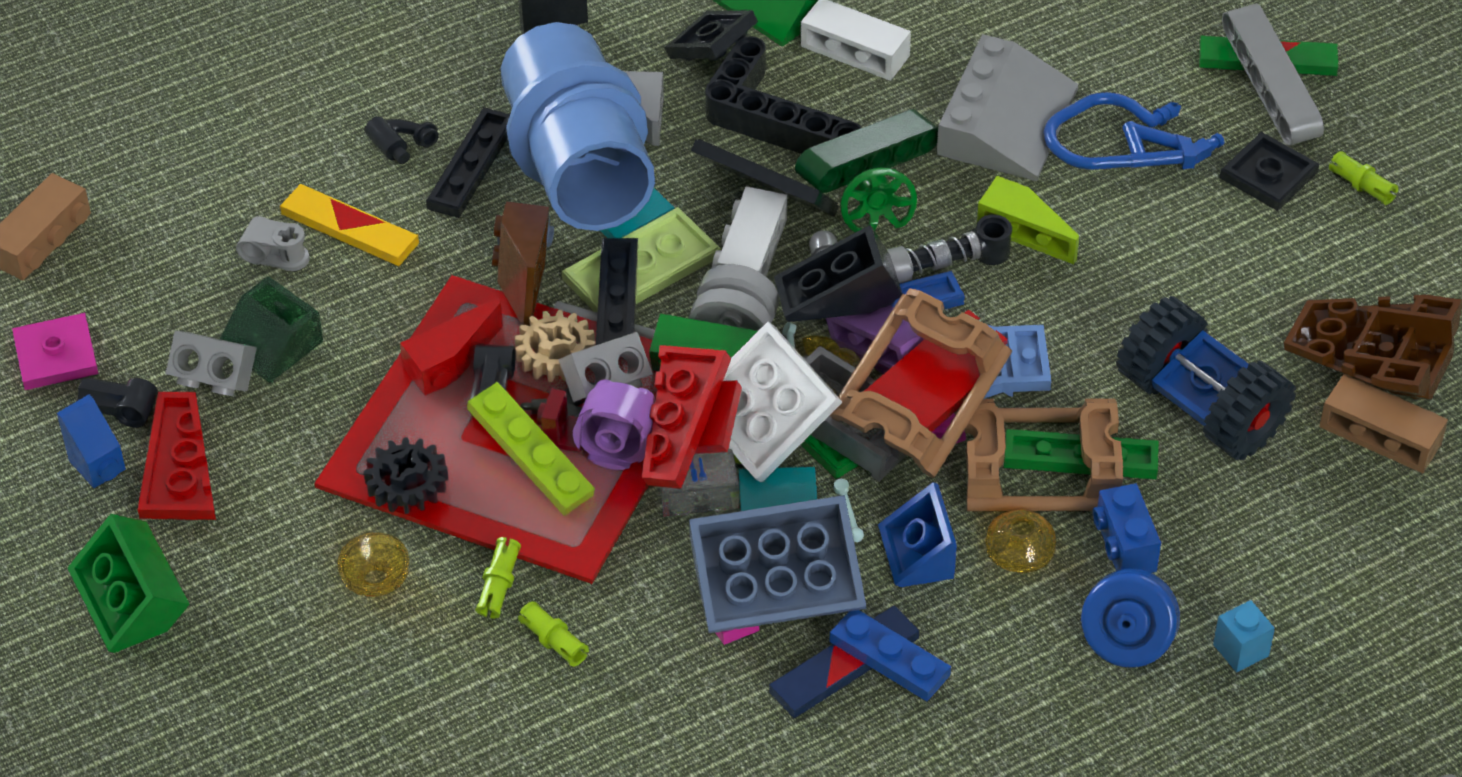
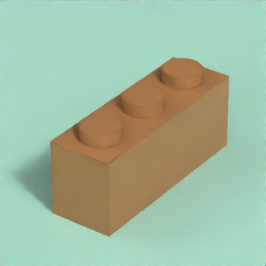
(41, 224)
(1383, 423)

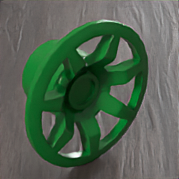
(878, 197)

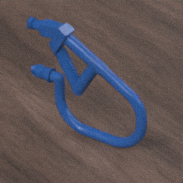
(1185, 154)

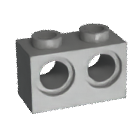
(211, 355)
(604, 363)

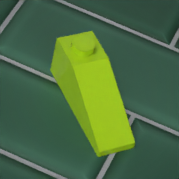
(1031, 219)

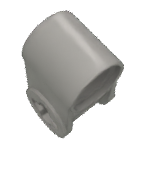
(269, 243)

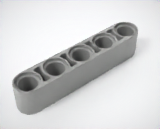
(1272, 74)

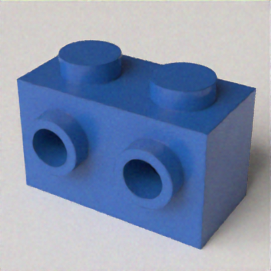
(1127, 529)

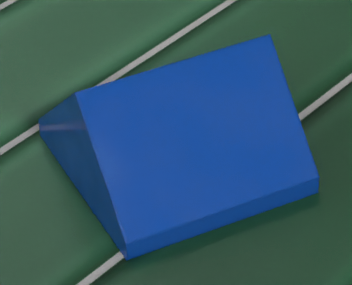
(920, 540)

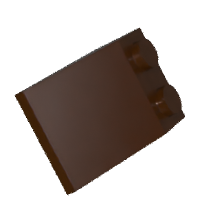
(521, 255)

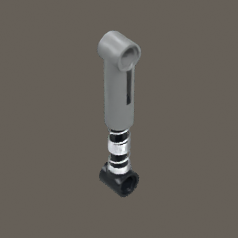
(987, 242)

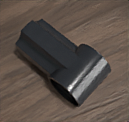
(492, 365)
(128, 402)

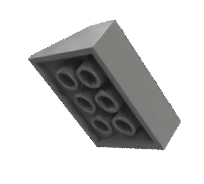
(1003, 109)

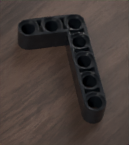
(738, 107)

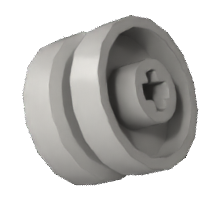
(735, 297)

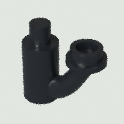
(386, 137)

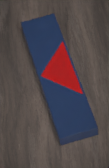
(831, 670)

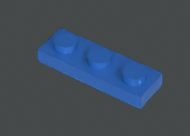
(890, 654)

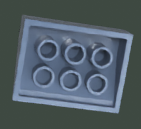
(776, 564)

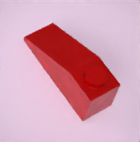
(448, 349)

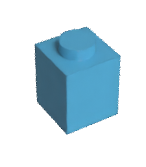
(1243, 636)

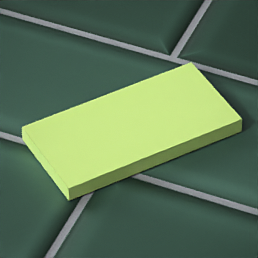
(666, 253)

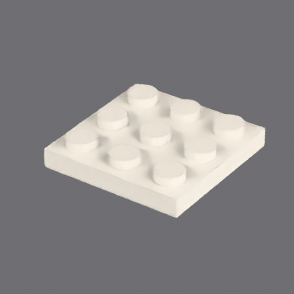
(778, 401)

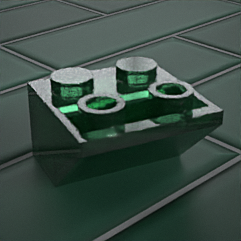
(275, 324)

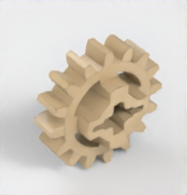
(552, 340)

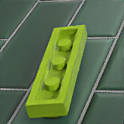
(530, 448)

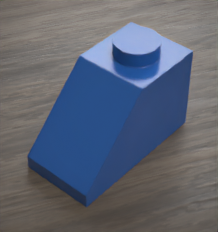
(90, 442)

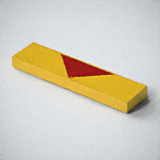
(349, 224)

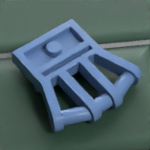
(1028, 363)

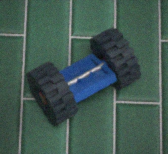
(1228, 396)

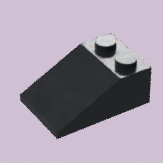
(840, 280)

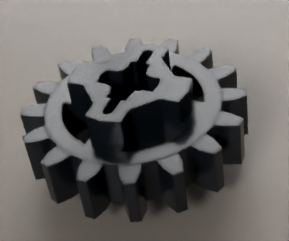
(406, 475)

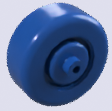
(1130, 618)

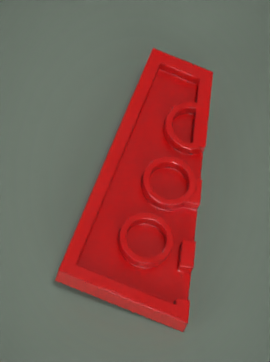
(684, 399)
(176, 463)

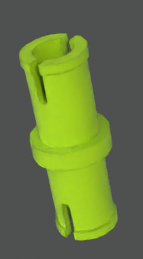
(1363, 178)
(498, 577)
(553, 633)

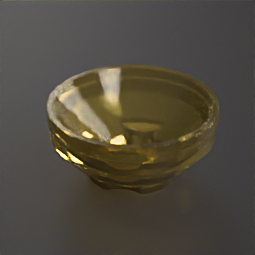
(1017, 551)
(373, 553)

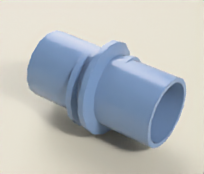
(577, 126)

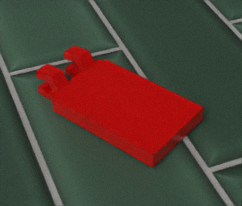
(930, 381)

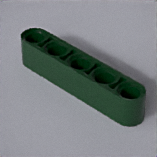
(870, 147)

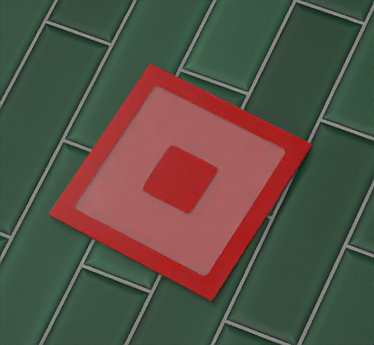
(485, 487)

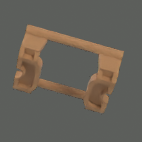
(901, 425)
(987, 453)

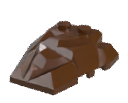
(1381, 344)

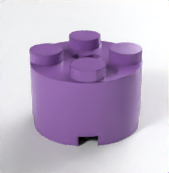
(614, 424)

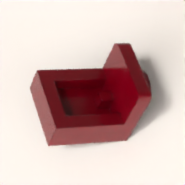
(556, 422)

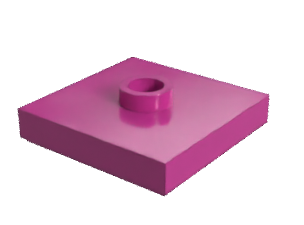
(55, 351)

